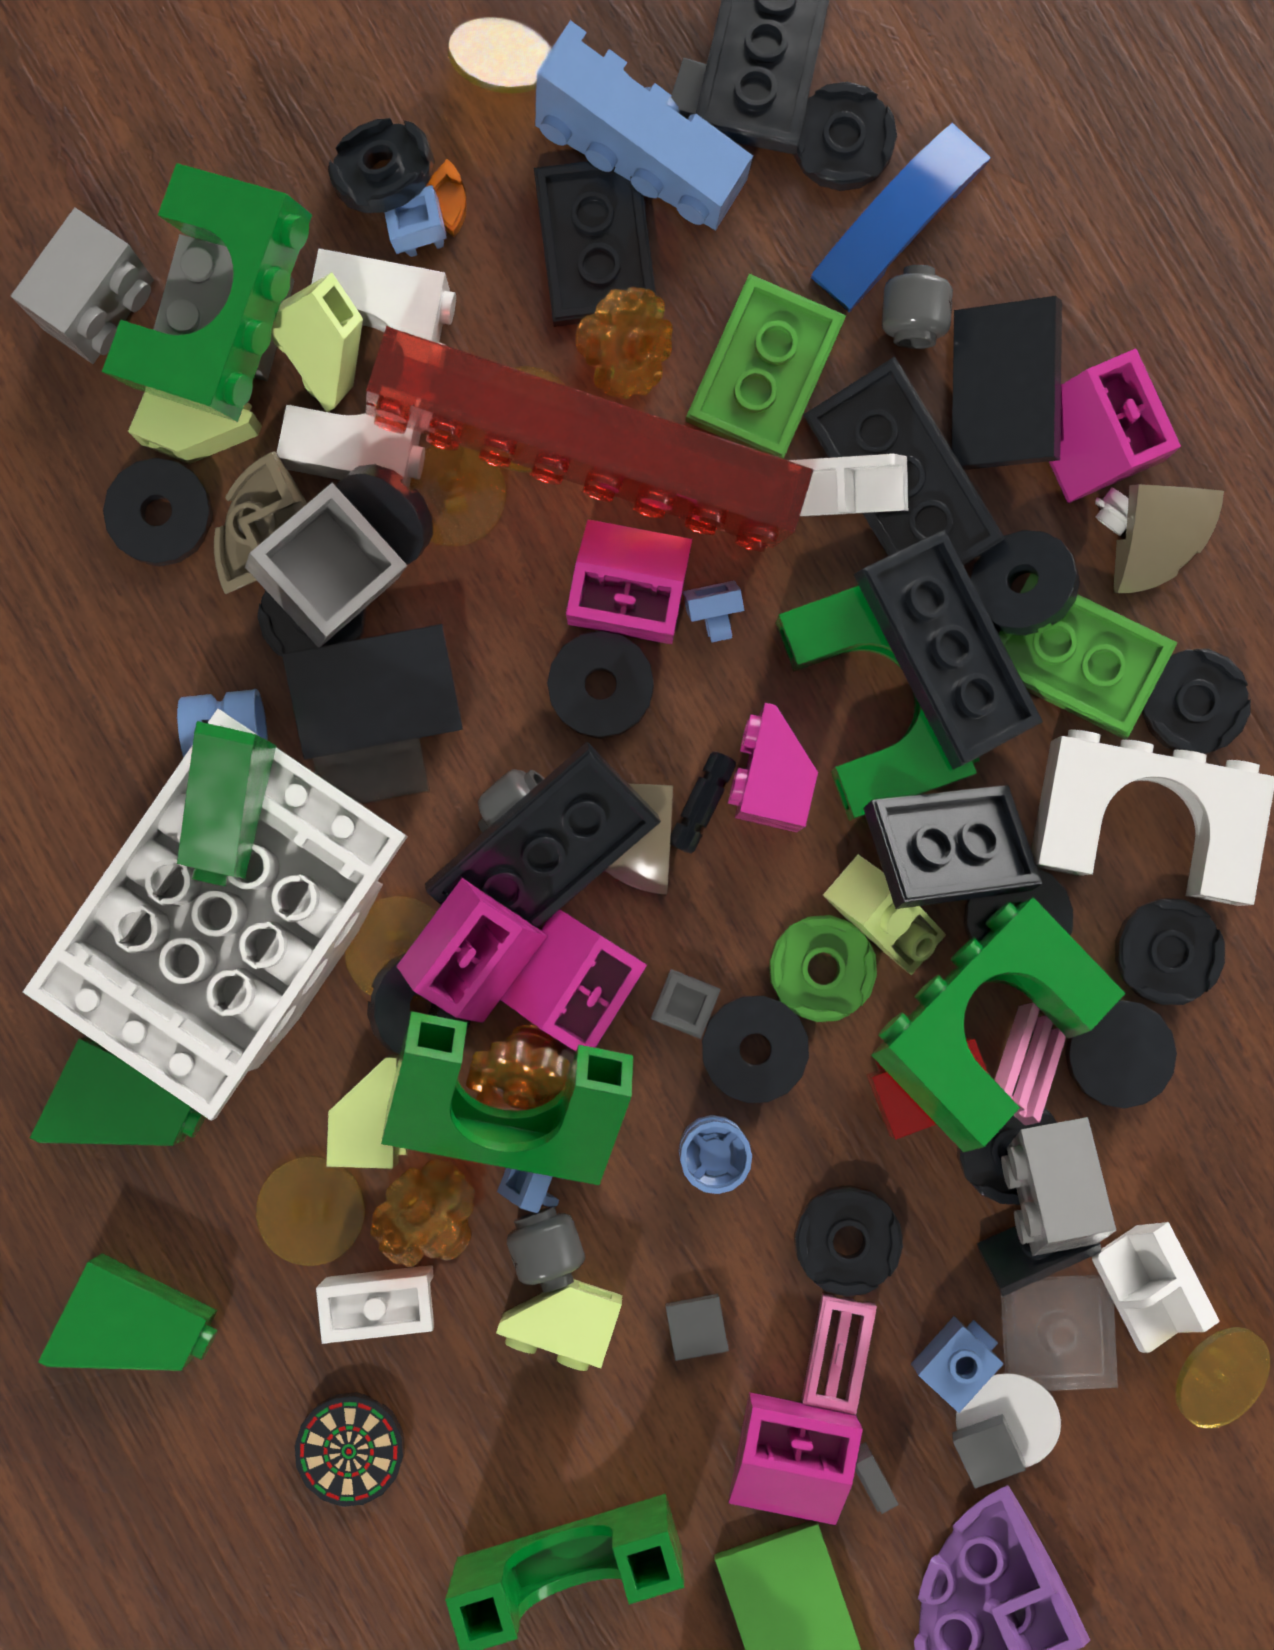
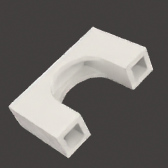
(384, 295)
(1226, 805)

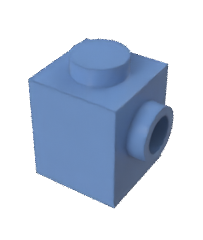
(958, 1362)

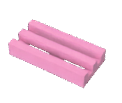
(1035, 1068)
(846, 1307)

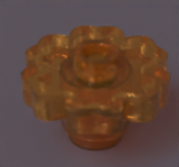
(626, 341)
(519, 1071)
(425, 1214)

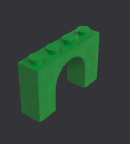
(218, 363)
(917, 760)
(930, 1048)
(559, 1139)
(503, 1581)

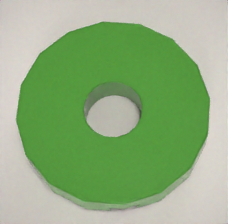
(853, 979)

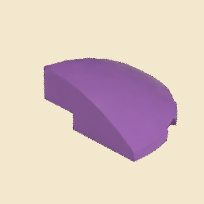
(996, 1587)

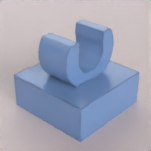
(416, 223)
(714, 605)
(527, 1189)

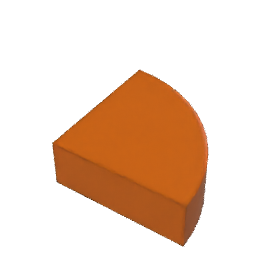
(451, 196)

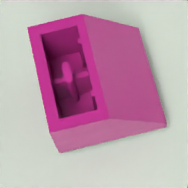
(1110, 427)
(628, 581)
(778, 774)
(469, 953)
(574, 982)
(795, 1459)

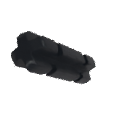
(702, 802)

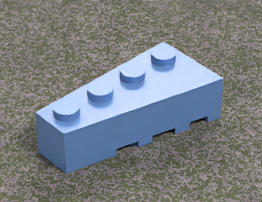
(638, 130)

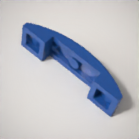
(899, 215)

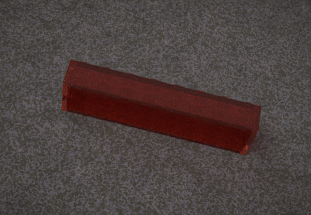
(584, 441)

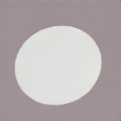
(1027, 1409)

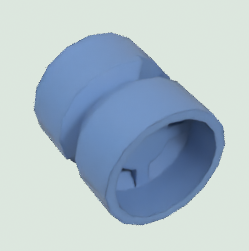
(242, 706)
(715, 1154)

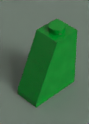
(223, 801)
(111, 1103)
(128, 1323)

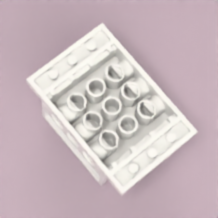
(211, 976)

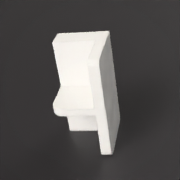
(856, 485)
(1154, 1286)
(375, 1304)

